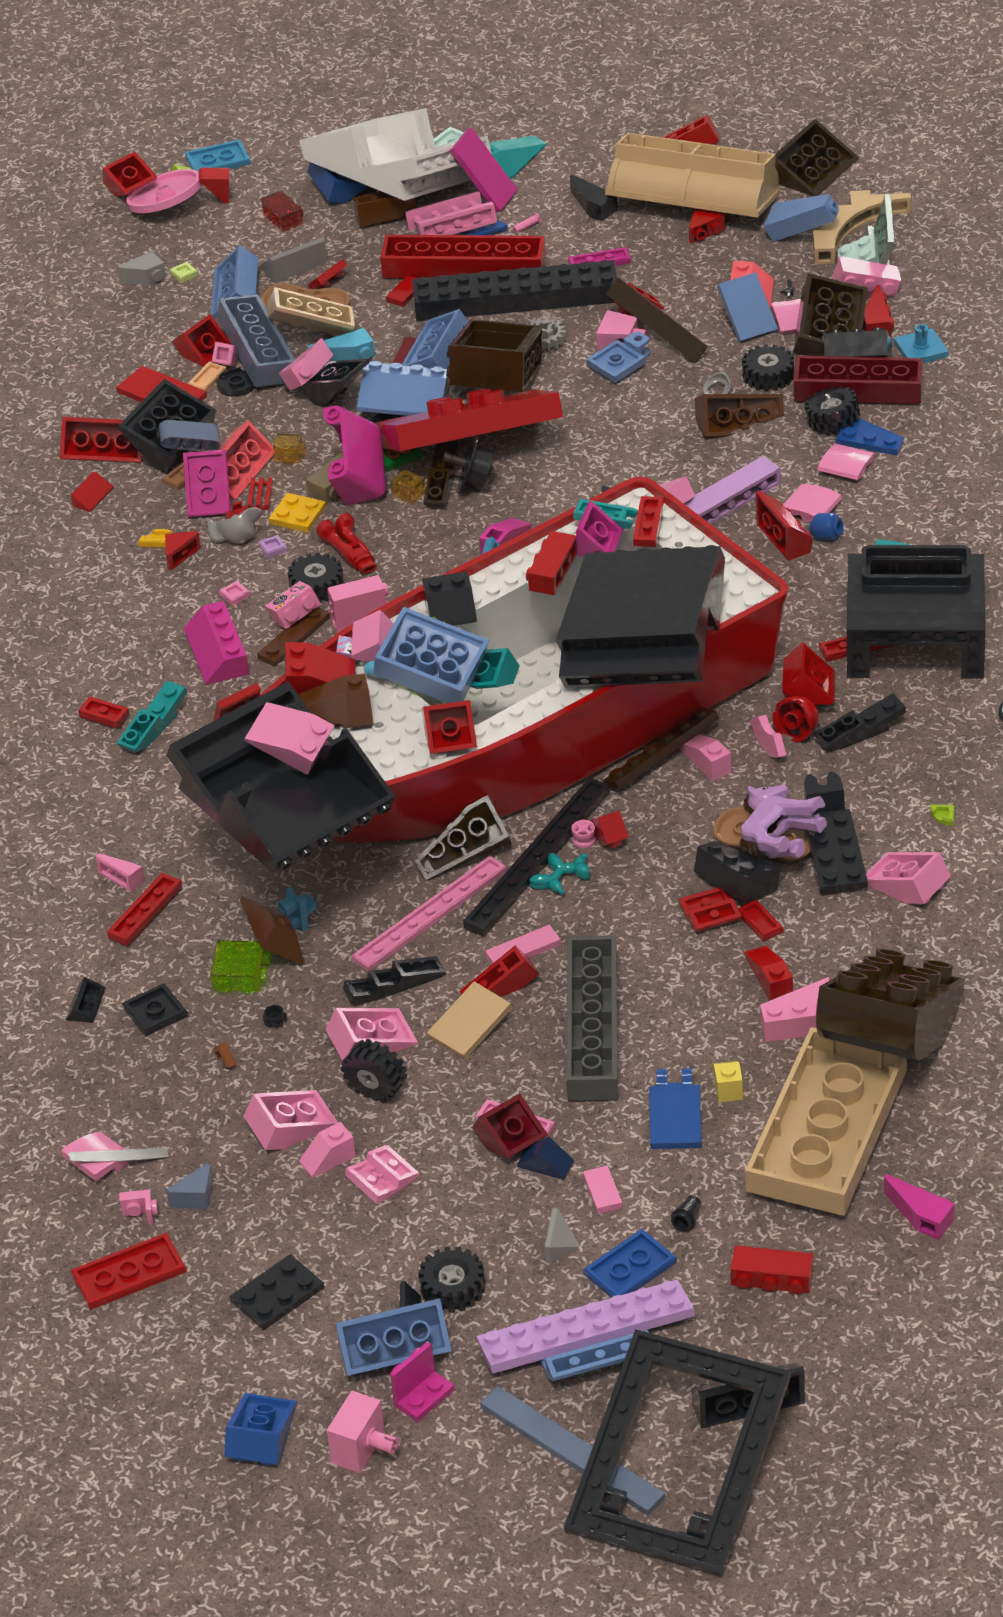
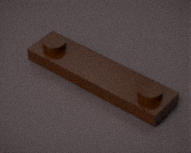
(298, 632)

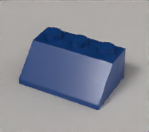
(333, 185)

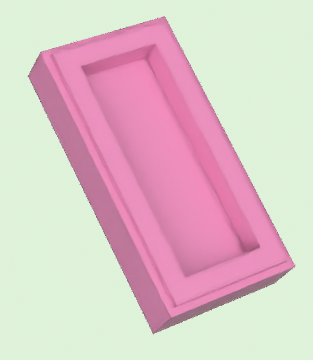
(602, 1189)

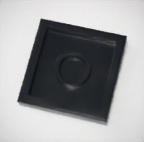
(154, 1009)

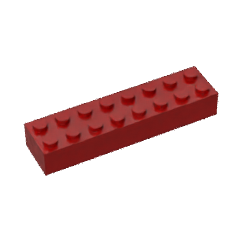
(458, 254)

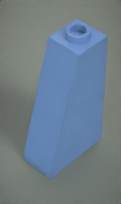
(800, 215)

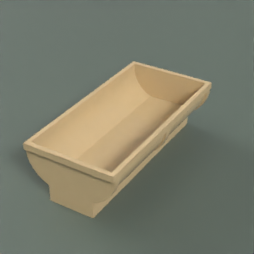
(693, 175)

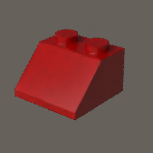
(127, 175)
(199, 341)
(449, 727)

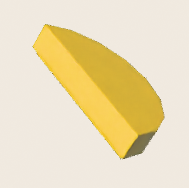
(155, 539)

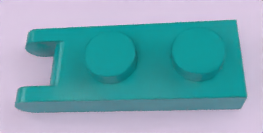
(615, 512)

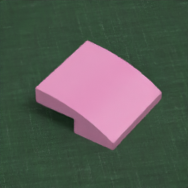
(786, 315)
(845, 461)
(811, 500)
(94, 1142)
(381, 1174)

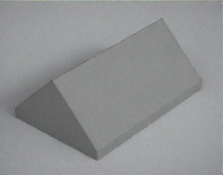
(296, 260)

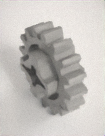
(553, 333)

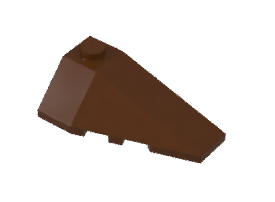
(273, 930)

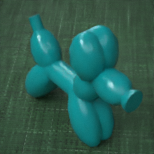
(546, 881)

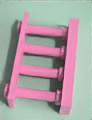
(451, 215)

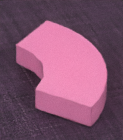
(767, 737)

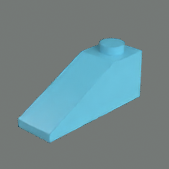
(351, 346)

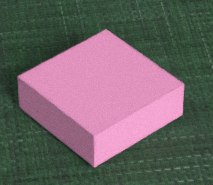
(234, 593)

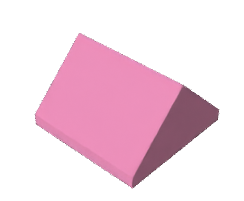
(369, 635)

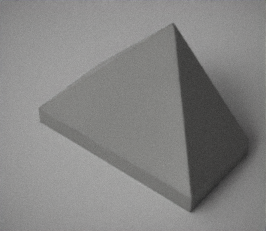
(559, 1238)

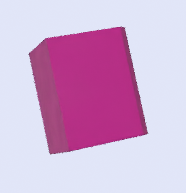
(596, 531)

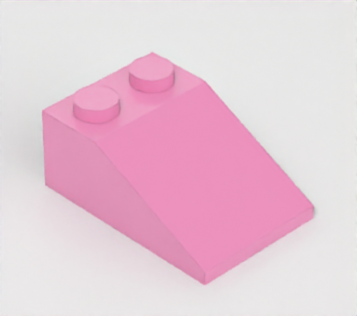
(289, 735)
(909, 875)
(379, 1024)
(287, 1117)

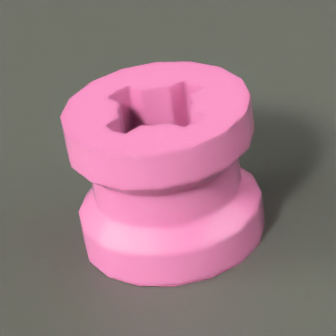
(583, 834)

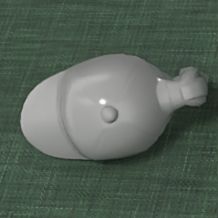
(235, 529)

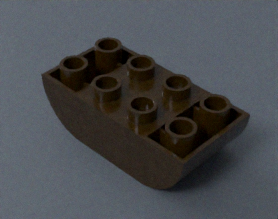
(890, 1005)

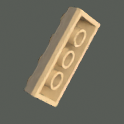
(310, 312)

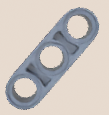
(189, 435)

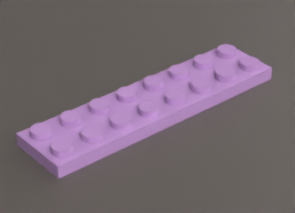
(585, 1326)

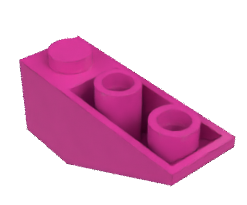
(504, 531)
(922, 1209)

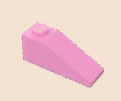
(306, 365)
(708, 756)

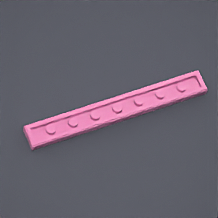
(429, 913)

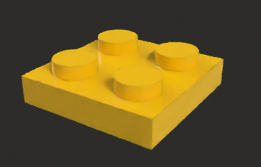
(297, 512)

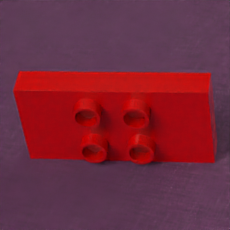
(484, 413)

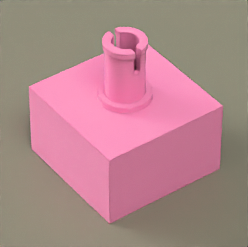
(357, 1432)

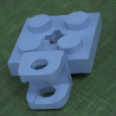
(626, 357)

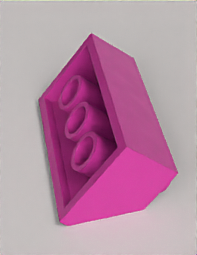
(216, 644)

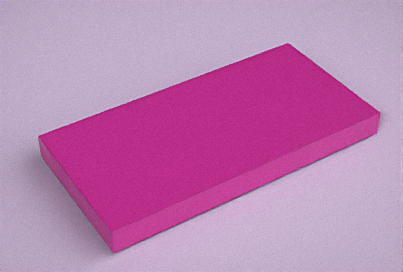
(483, 169)

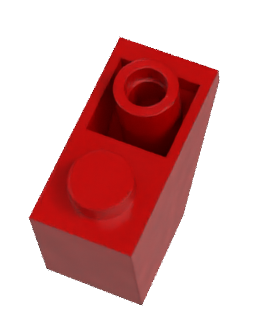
(705, 224)

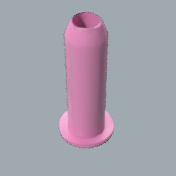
(527, 223)

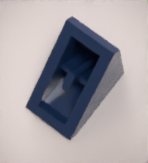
(547, 1159)

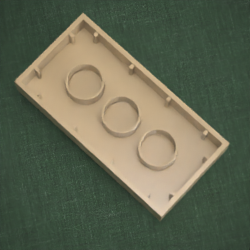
(825, 1124)

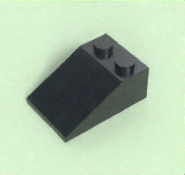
(333, 380)

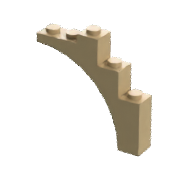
(862, 209)

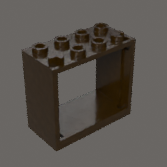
(495, 355)

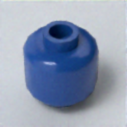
(826, 526)

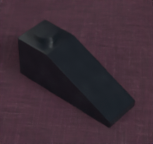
(593, 198)

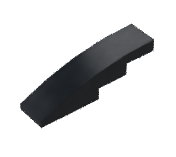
(400, 977)

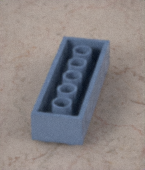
(255, 338)

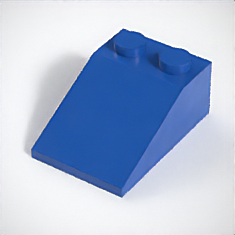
(259, 1429)

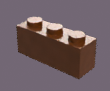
(380, 208)

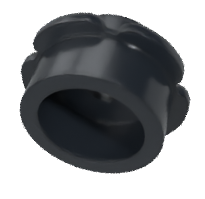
(274, 1016)

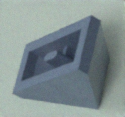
(192, 1190)

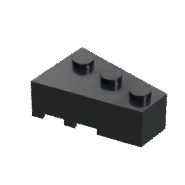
(858, 343)
(736, 871)

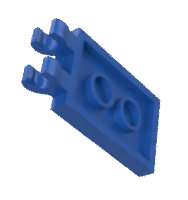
(675, 1112)

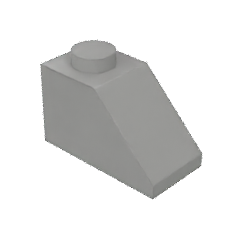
(142, 270)

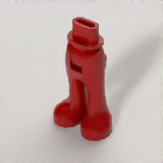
(354, 550)

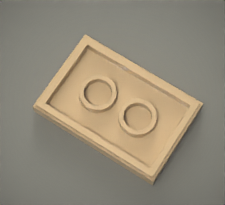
(469, 1020)

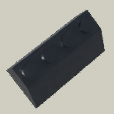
(724, 1403)

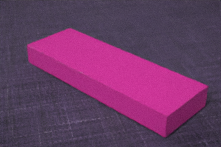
(619, 255)

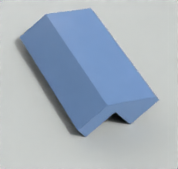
(586, 1358)

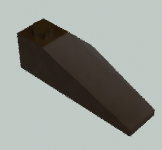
(465, 839)

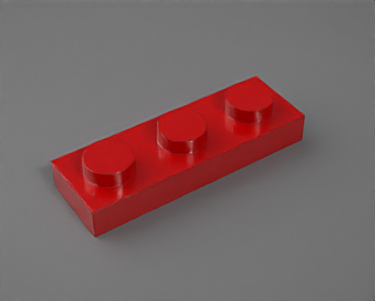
(648, 521)

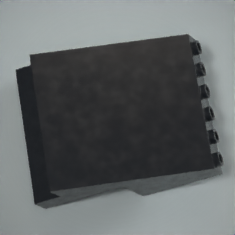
(641, 616)
(268, 803)

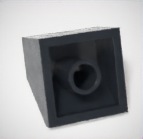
(450, 598)

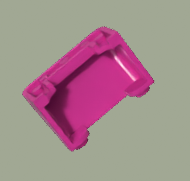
(361, 470)

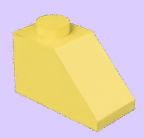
(728, 1081)

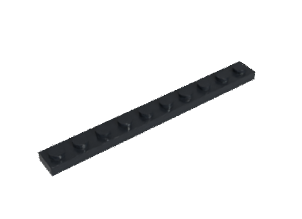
(535, 857)

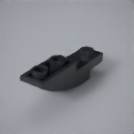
(859, 727)

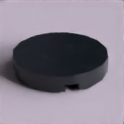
(234, 382)

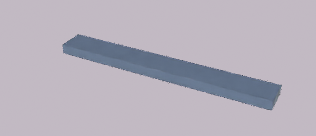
(566, 1446)

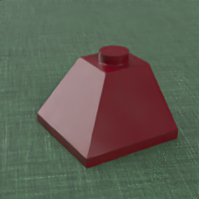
(509, 1128)

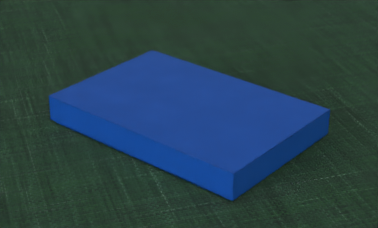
(630, 1265)

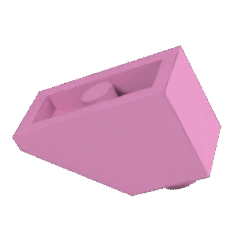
(328, 1150)

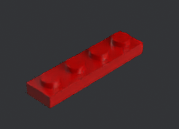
(144, 909)

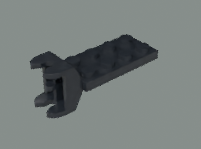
(836, 848)

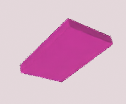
(206, 483)

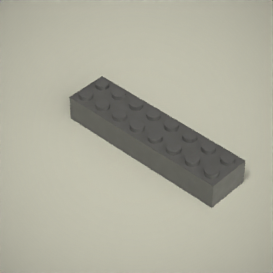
(592, 1018)

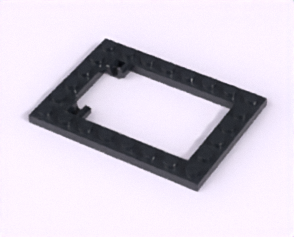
(695, 1549)

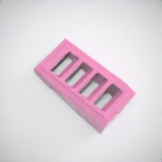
(120, 872)

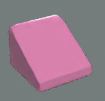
(224, 354)

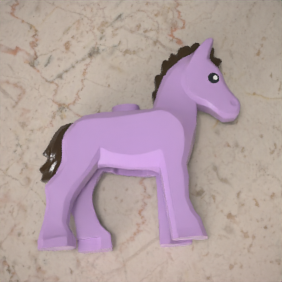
(772, 816)

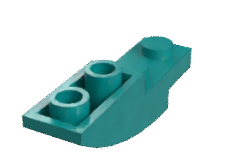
(154, 720)

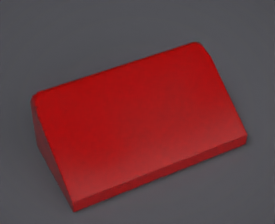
(91, 492)

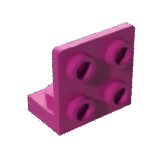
(417, 1384)

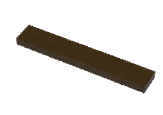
(657, 320)

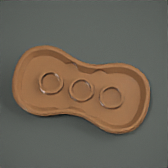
(330, 294)
(728, 831)

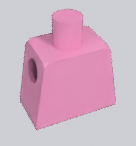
(616, 327)

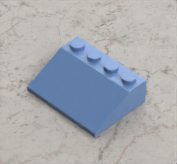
(400, 388)
(430, 656)

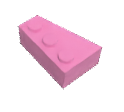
(868, 275)
(791, 1013)

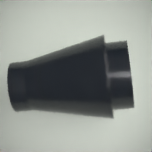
(685, 1215)

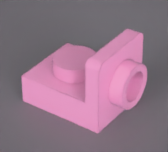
(137, 1203)

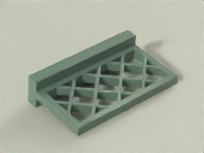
(883, 230)

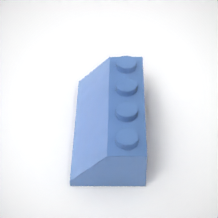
(234, 277)
(433, 341)
(391, 1336)

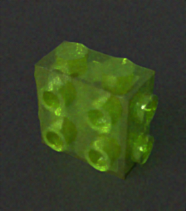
(239, 966)

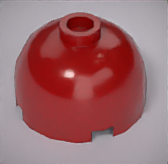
(796, 713)

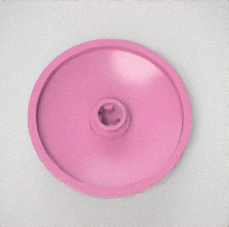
(165, 191)

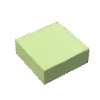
(183, 272)

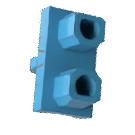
(297, 908)

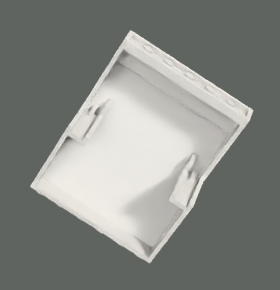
(389, 155)

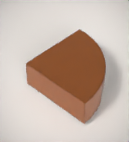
(223, 1051)

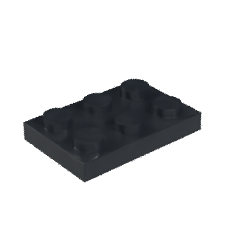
(277, 1292)

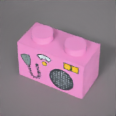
(293, 605)

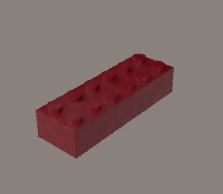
(870, 377)

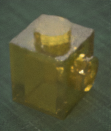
(288, 448)
(408, 487)

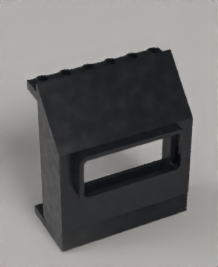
(916, 600)

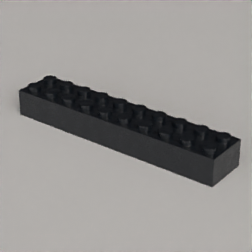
(514, 290)

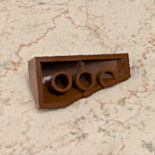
(725, 413)
(341, 701)

